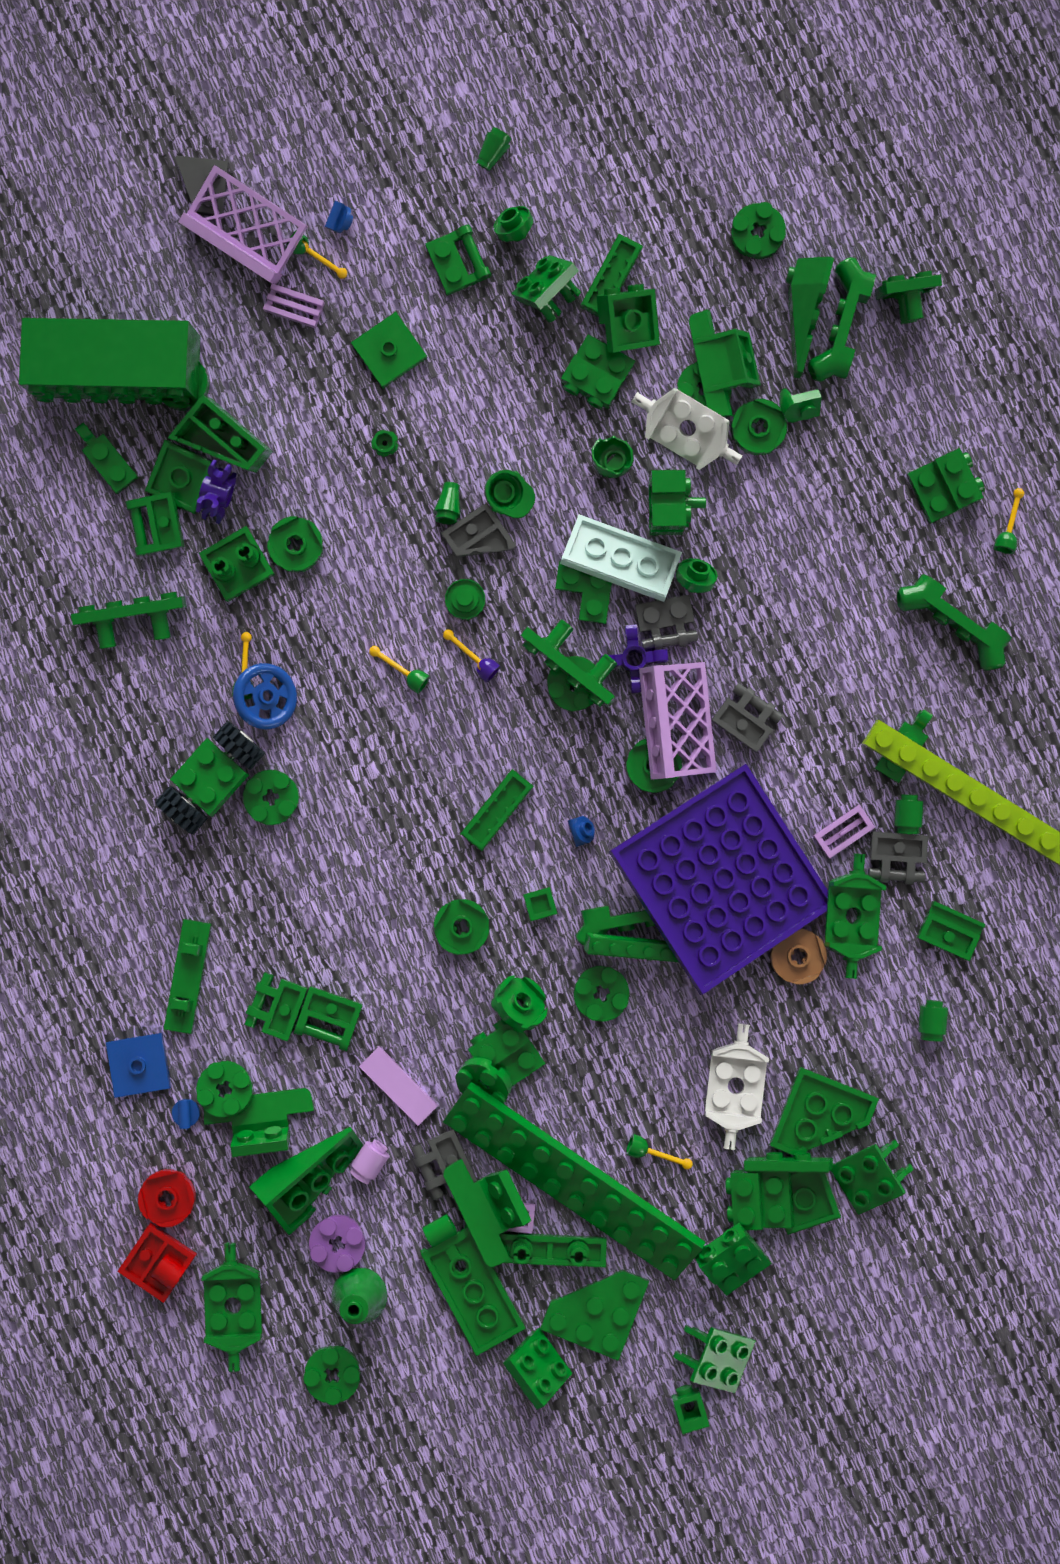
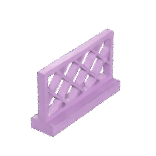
(226, 241)
(660, 722)

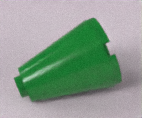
(359, 1296)

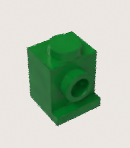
(694, 1418)

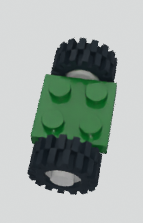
(209, 777)

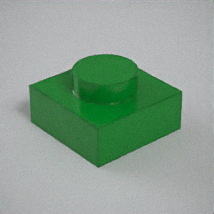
(540, 904)

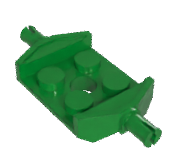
(858, 938)
(224, 1328)

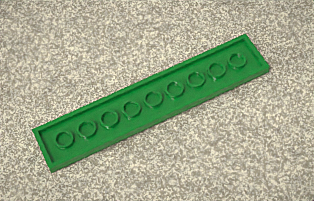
(573, 1181)

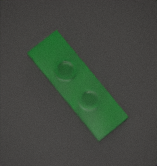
(613, 271)
(497, 810)
(800, 1163)

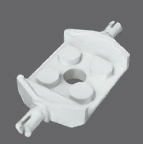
(665, 423)
(739, 1109)

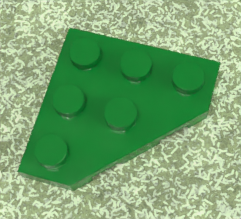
(820, 1112)
(598, 1313)

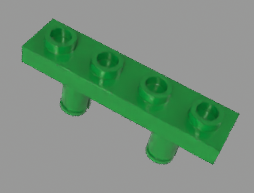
(104, 617)
(589, 681)
(555, 1249)

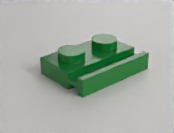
(950, 931)

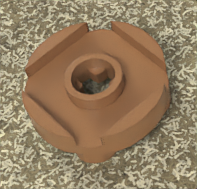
(812, 964)

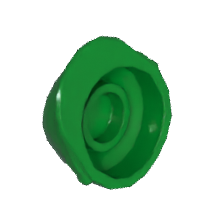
(509, 494)

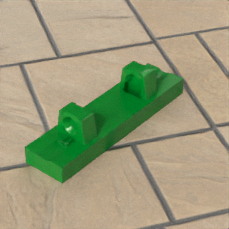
(187, 976)

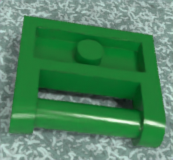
(449, 263)
(163, 523)
(330, 1009)

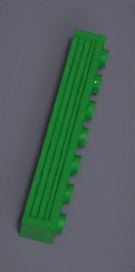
(628, 947)

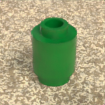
(908, 814)
(933, 1020)

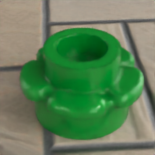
(382, 436)

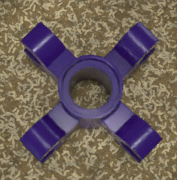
(216, 491)
(648, 657)

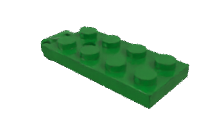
(472, 1294)

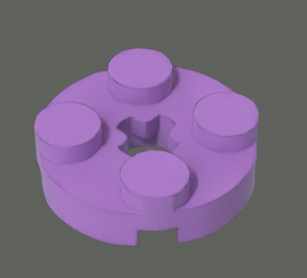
(351, 1236)

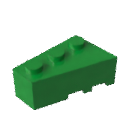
(220, 435)

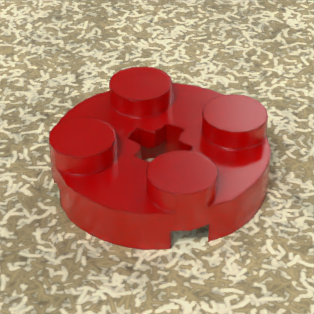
(154, 1187)

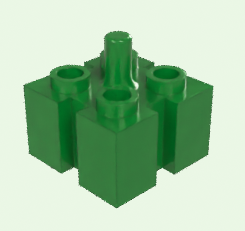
(670, 502)

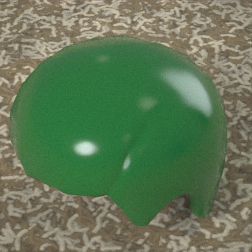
(619, 464)

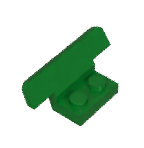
(722, 360)
(265, 1122)
(488, 1208)

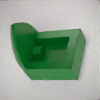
(800, 406)

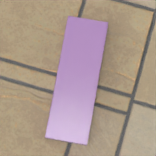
(398, 1086)

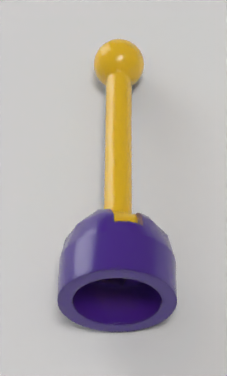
(485, 667)

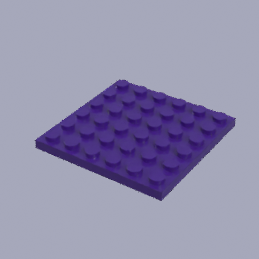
(722, 879)

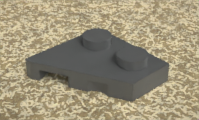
(195, 172)
(478, 534)

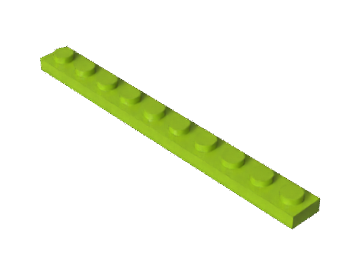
(964, 790)

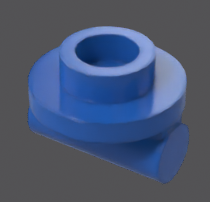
(339, 218)
(582, 830)
(185, 1113)

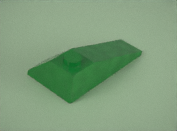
(806, 289)
(297, 1182)

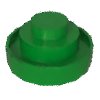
(513, 224)
(696, 575)
(465, 599)

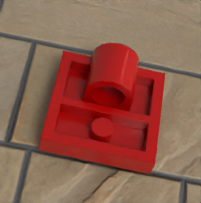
(157, 1262)

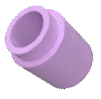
(369, 1161)

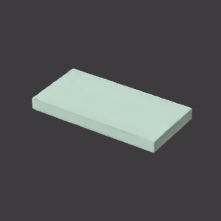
(621, 558)

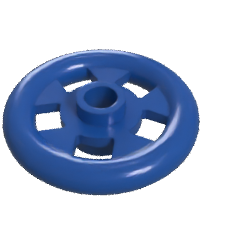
(251, 714)

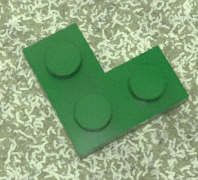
(593, 589)

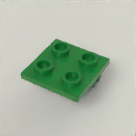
(869, 1179)
(721, 1359)

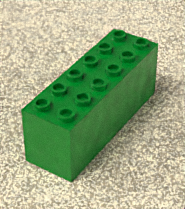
(110, 360)

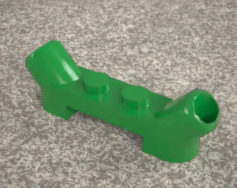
(858, 288)
(989, 640)
(599, 921)

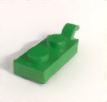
(106, 460)
(914, 733)

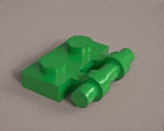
(284, 1008)

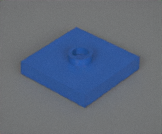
(138, 1065)

